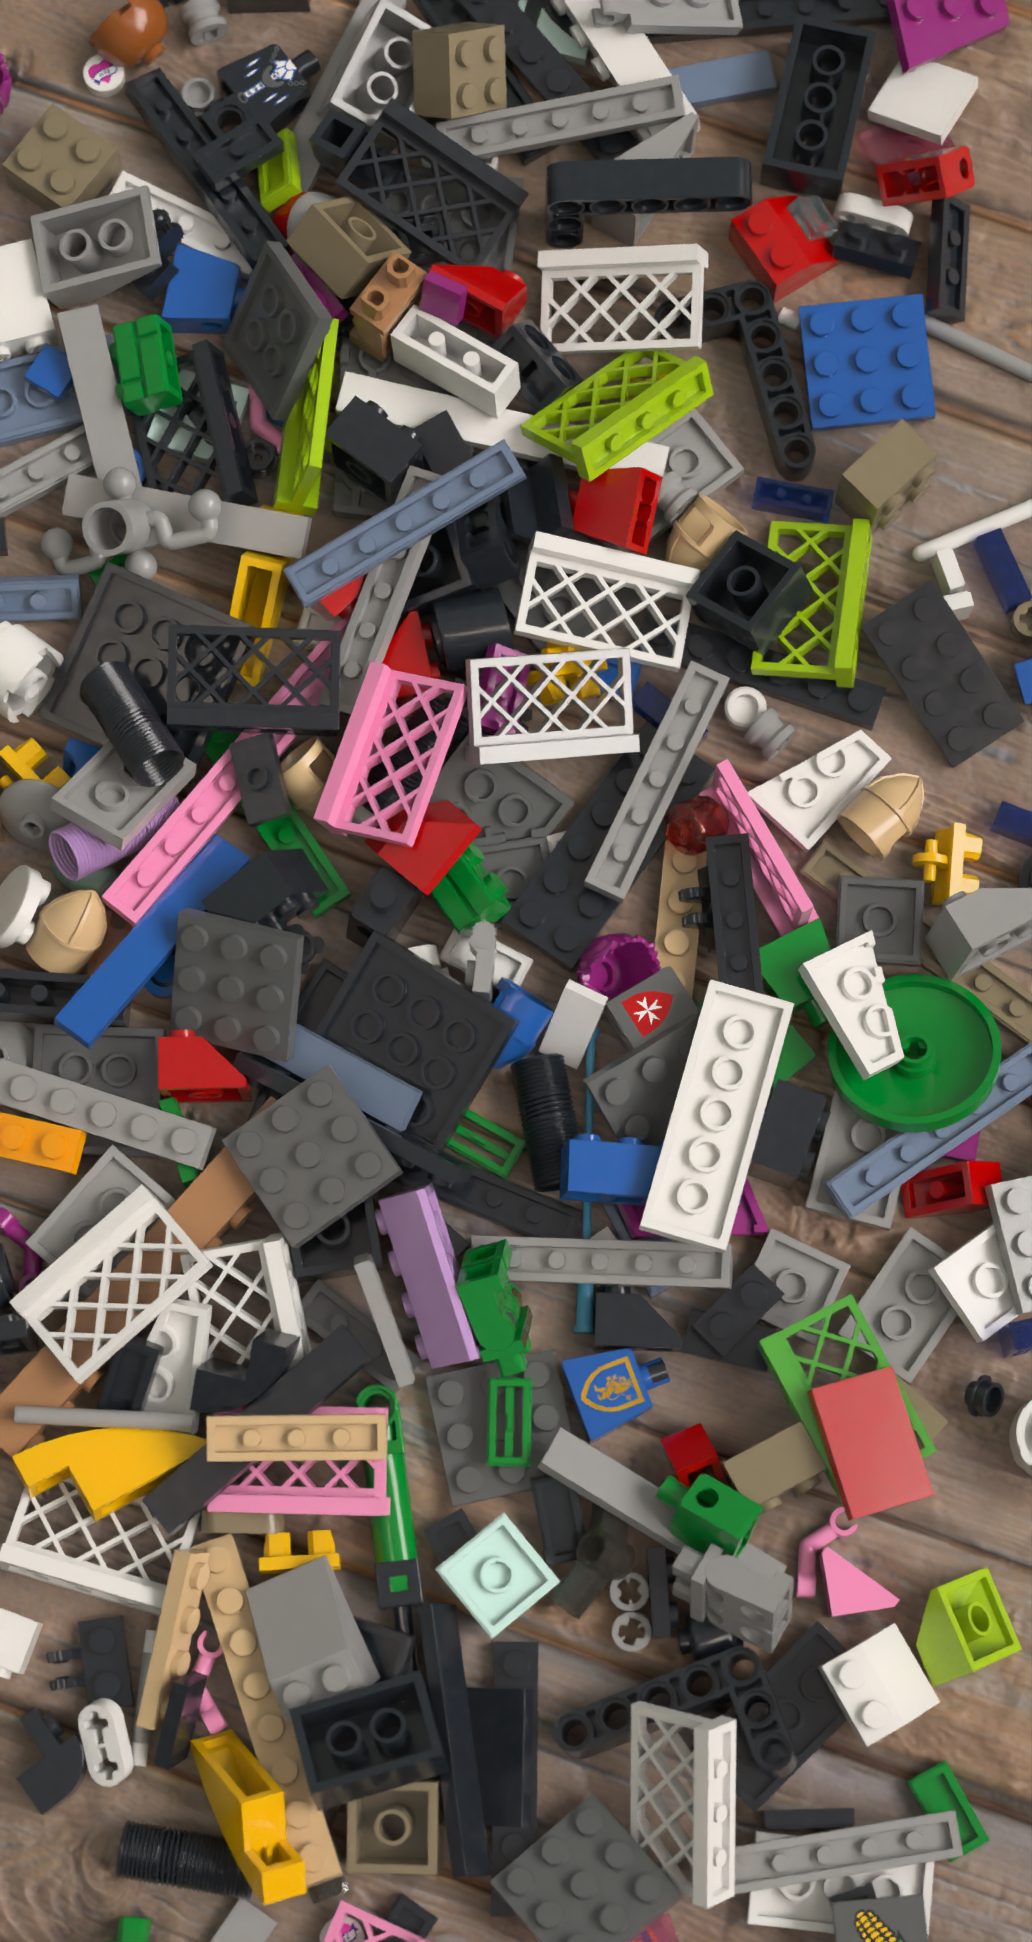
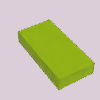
(280, 176)

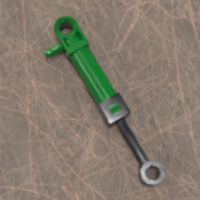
(394, 1535)

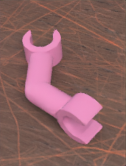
(258, 421)
(807, 1553)
(208, 1709)

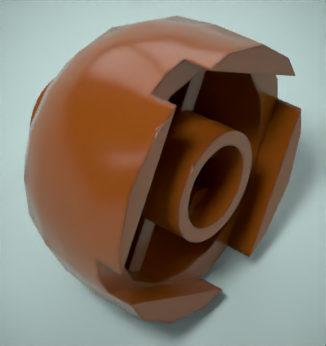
(132, 34)

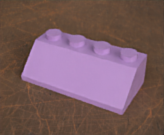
(430, 1274)

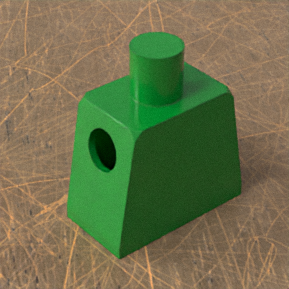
(781, 963)
(710, 1514)

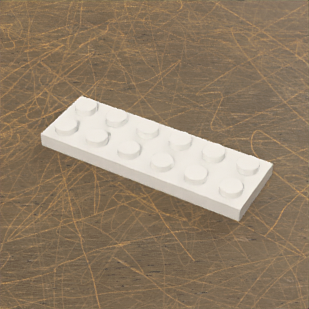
(716, 1116)

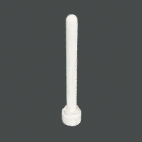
(970, 532)

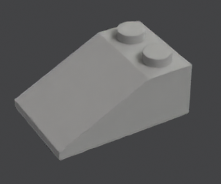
(672, 142)
(95, 246)
(980, 928)
(309, 1636)

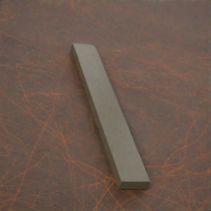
(1000, 993)

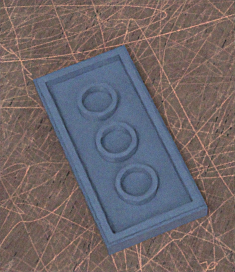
(29, 412)

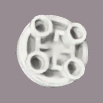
(19, 899)

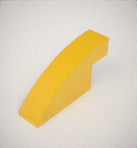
(260, 598)
(106, 1464)
(250, 1816)

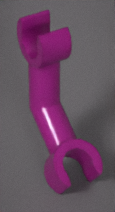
(13, 1230)

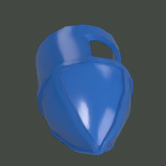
(532, 1016)

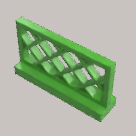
(794, 1383)

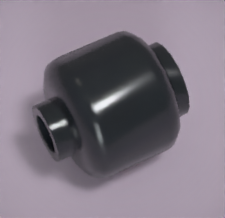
(704, 1639)

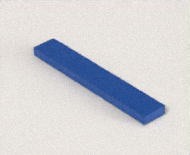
(147, 944)

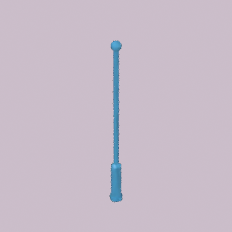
(585, 1292)

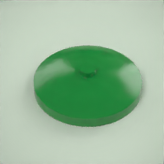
(947, 1061)

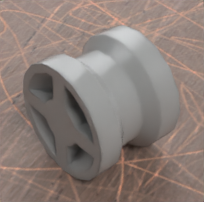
(203, 21)
(675, 497)
(770, 734)

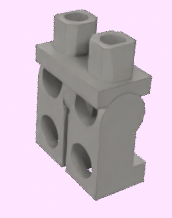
(734, 1596)

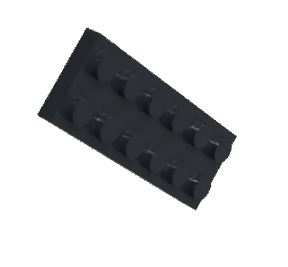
(556, 908)

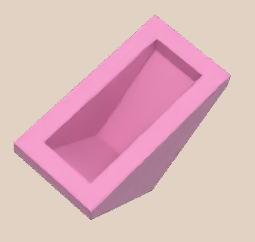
(849, 1589)

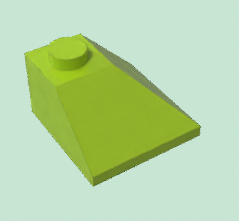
(964, 1628)

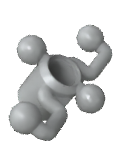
(143, 529)

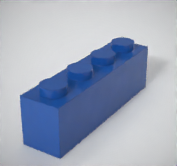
(607, 1170)

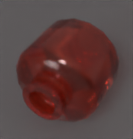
(693, 821)

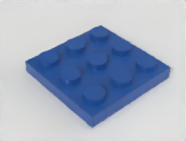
(866, 362)

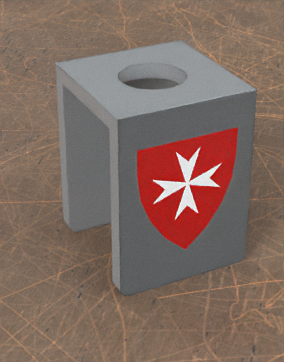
(649, 1008)

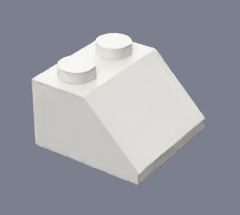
(878, 1685)

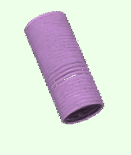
(82, 853)

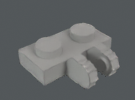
(480, 973)

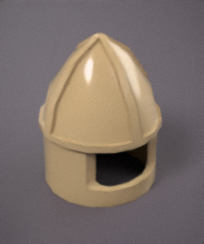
(700, 534)
(306, 774)
(883, 813)
(68, 932)

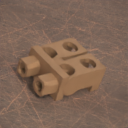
(385, 304)

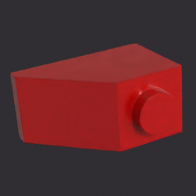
(950, 1189)
(692, 1454)

